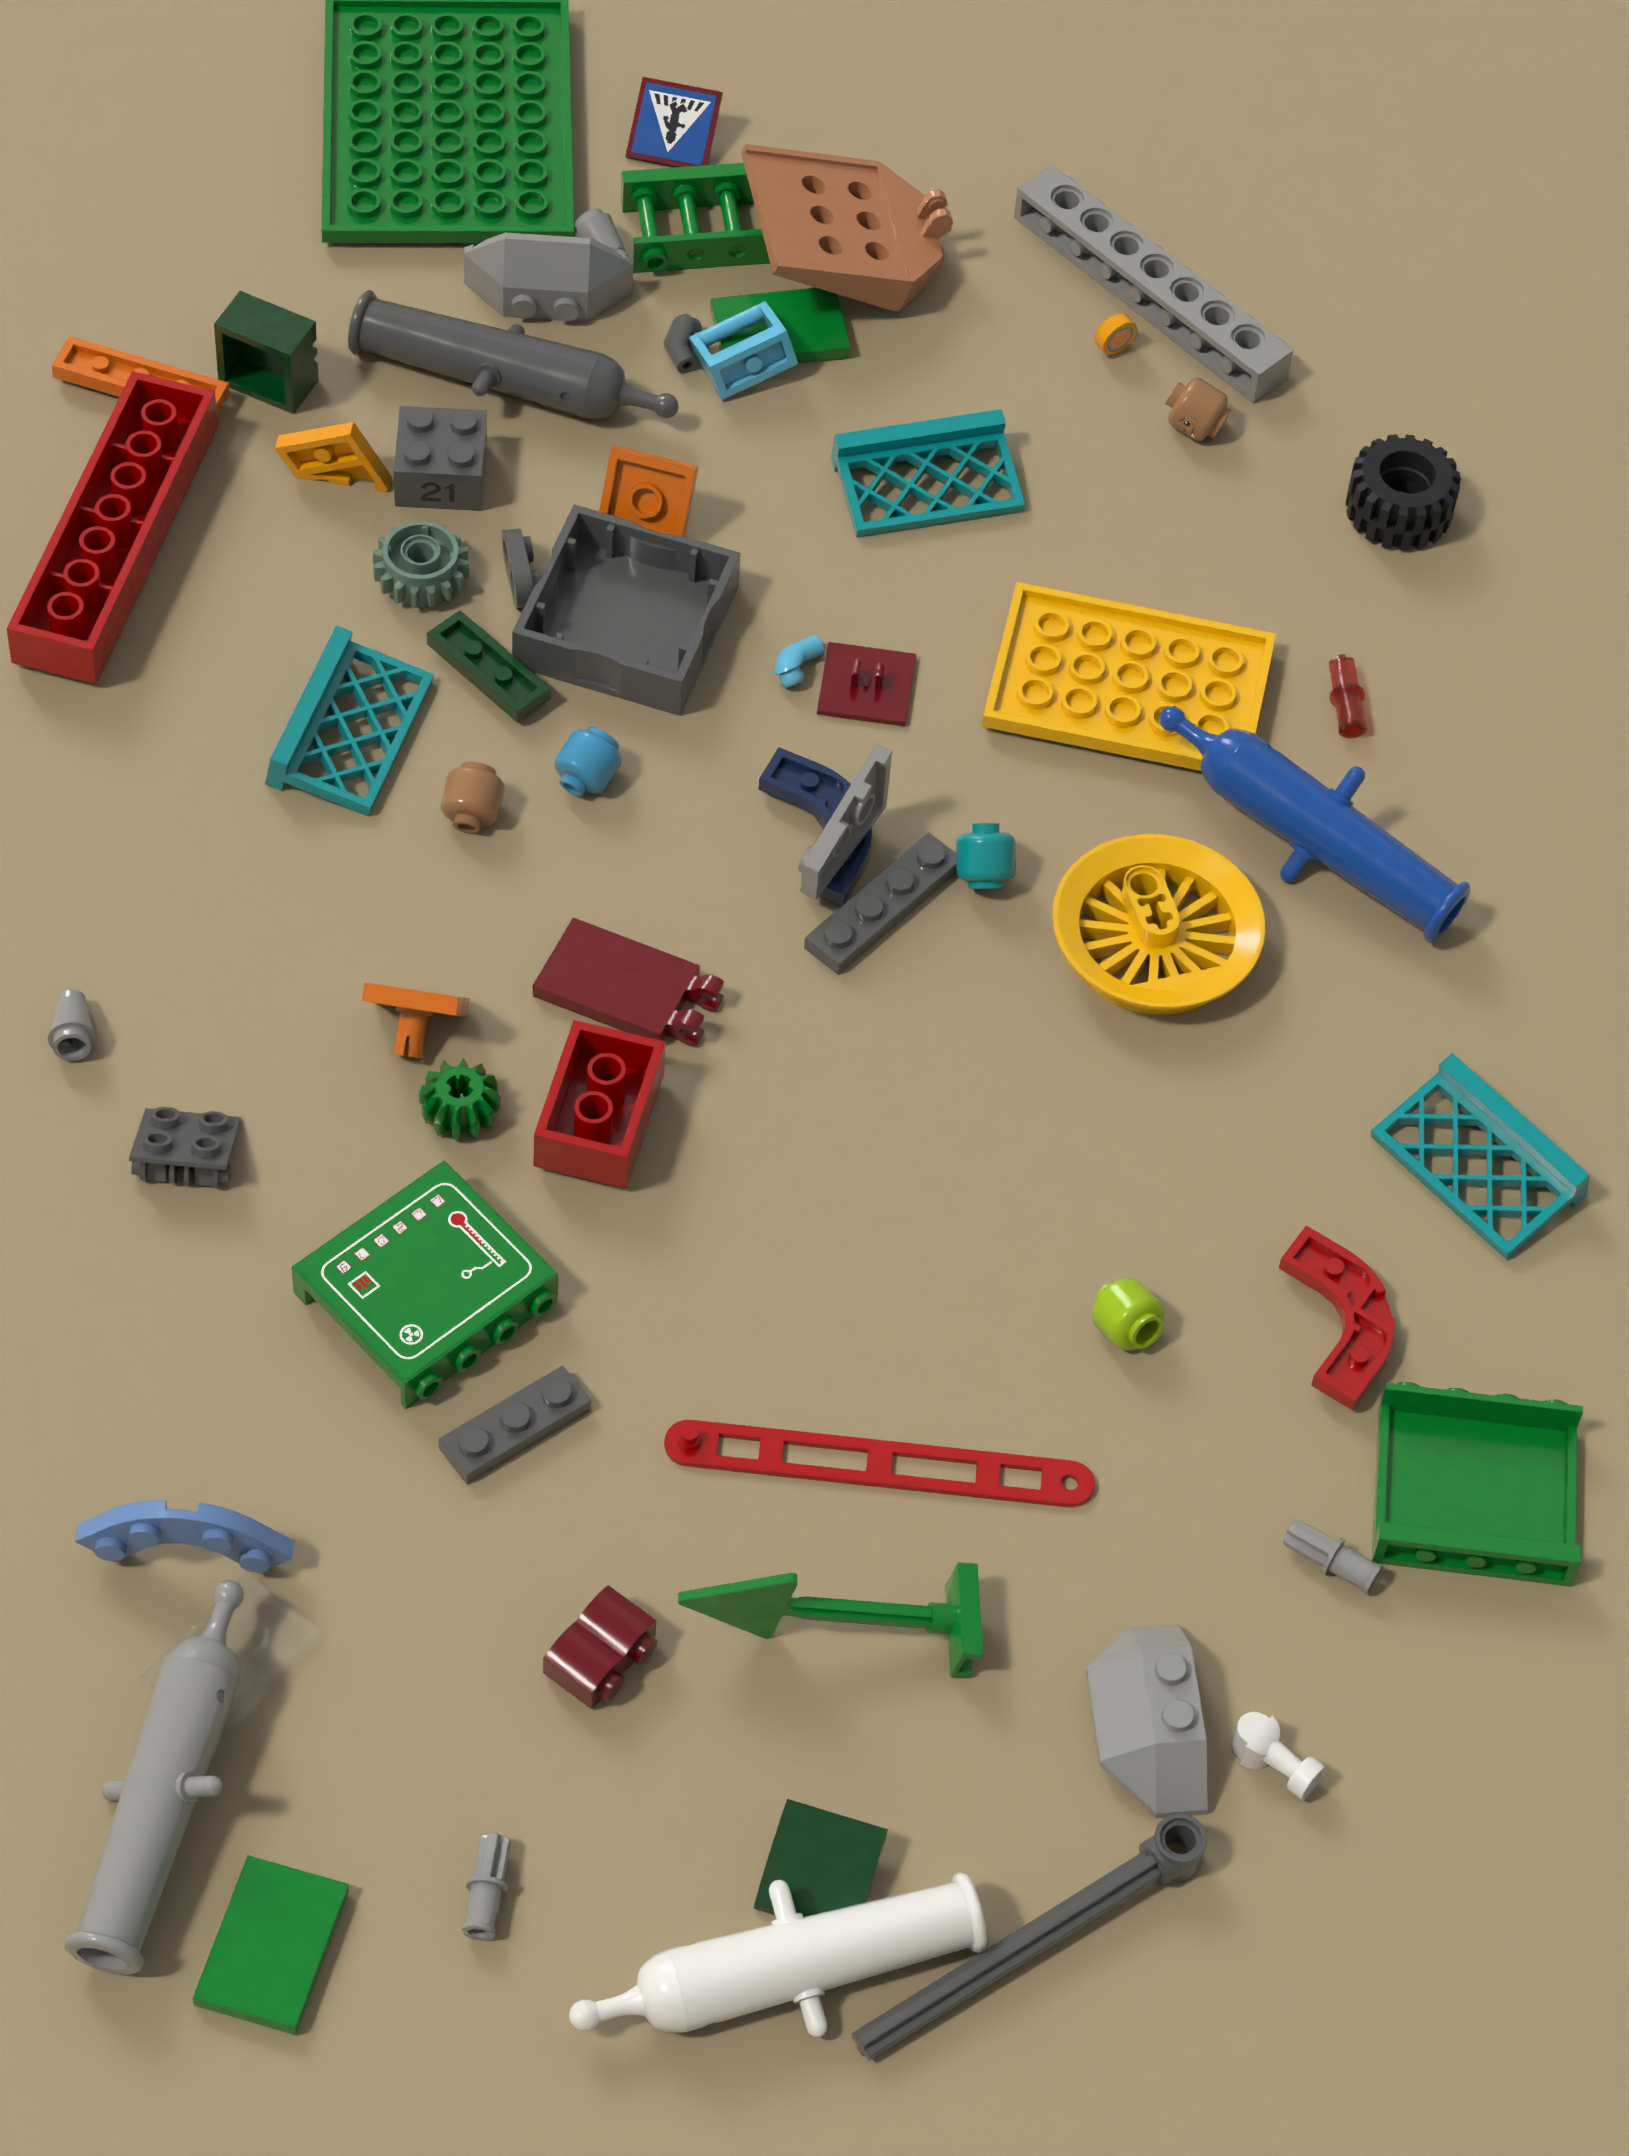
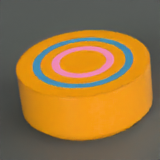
(1115, 334)

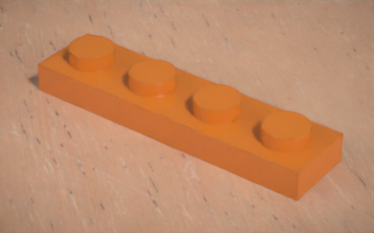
(110, 369)

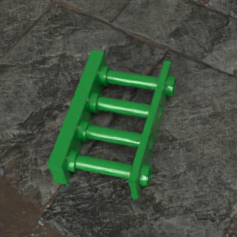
(686, 190)

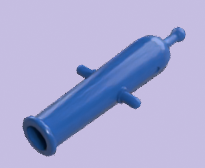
(1322, 824)

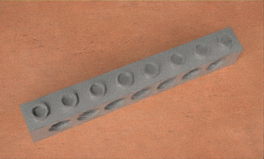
(1153, 284)

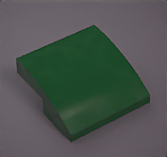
(822, 1859)

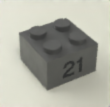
(440, 458)

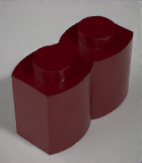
(600, 1647)

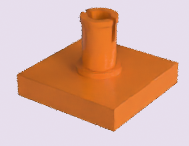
(649, 490)
(414, 1012)

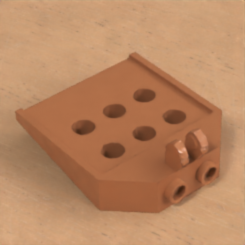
(846, 224)

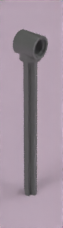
(1153, 1864)

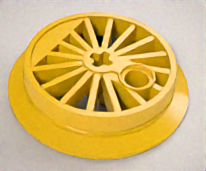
(1149, 928)

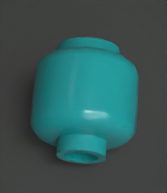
(986, 856)

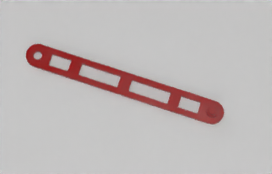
(696, 1444)

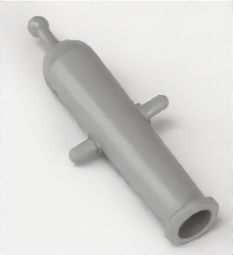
(160, 1792)

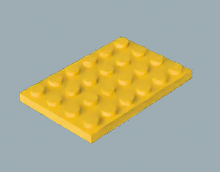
(1107, 668)

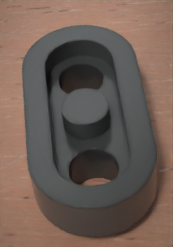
(517, 556)

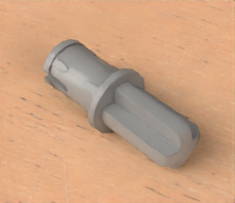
(1332, 1555)
(487, 1887)

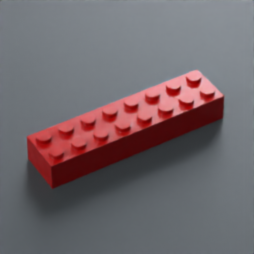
(112, 528)

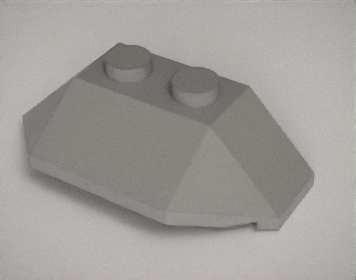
(547, 276)
(1151, 1719)

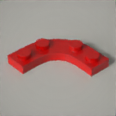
(1361, 1306)

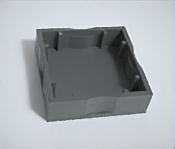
(626, 610)

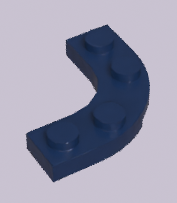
(819, 793)

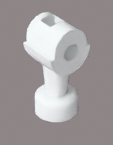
(1258, 1745)

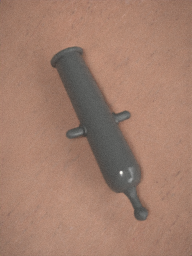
(499, 360)

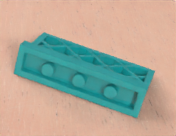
(926, 440)
(310, 718)
(1514, 1137)

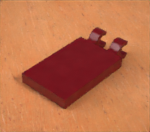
(627, 984)

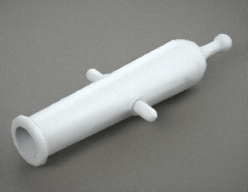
(795, 1959)

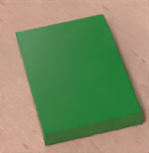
(808, 315)
(271, 1945)

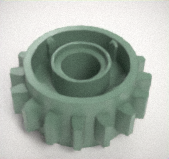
(420, 564)

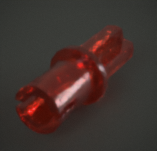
(1347, 697)

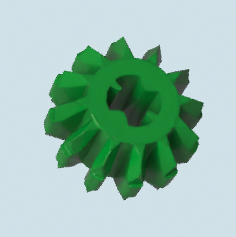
(459, 1099)

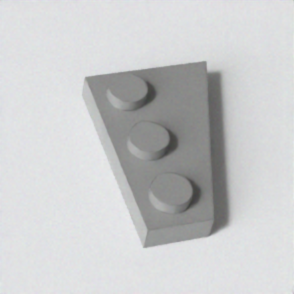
(849, 823)

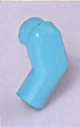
(795, 655)

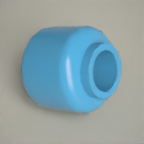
(588, 761)

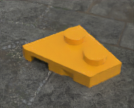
(333, 455)

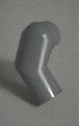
(677, 342)

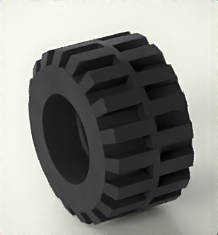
(1407, 467)

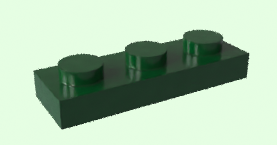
(488, 666)

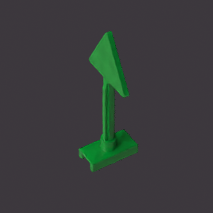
(762, 1602)

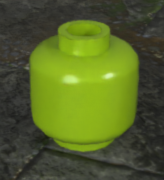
(1128, 1314)

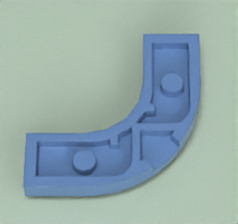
(215, 1528)

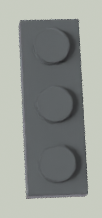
(514, 1424)

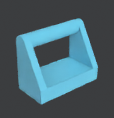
(747, 360)

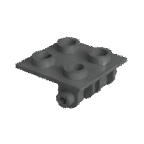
(186, 1141)

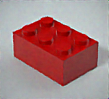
(599, 1104)

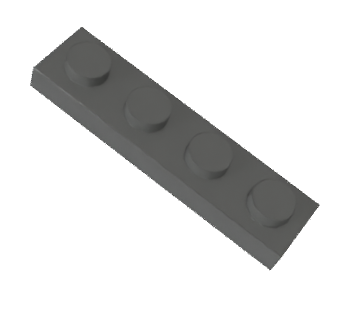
(882, 903)

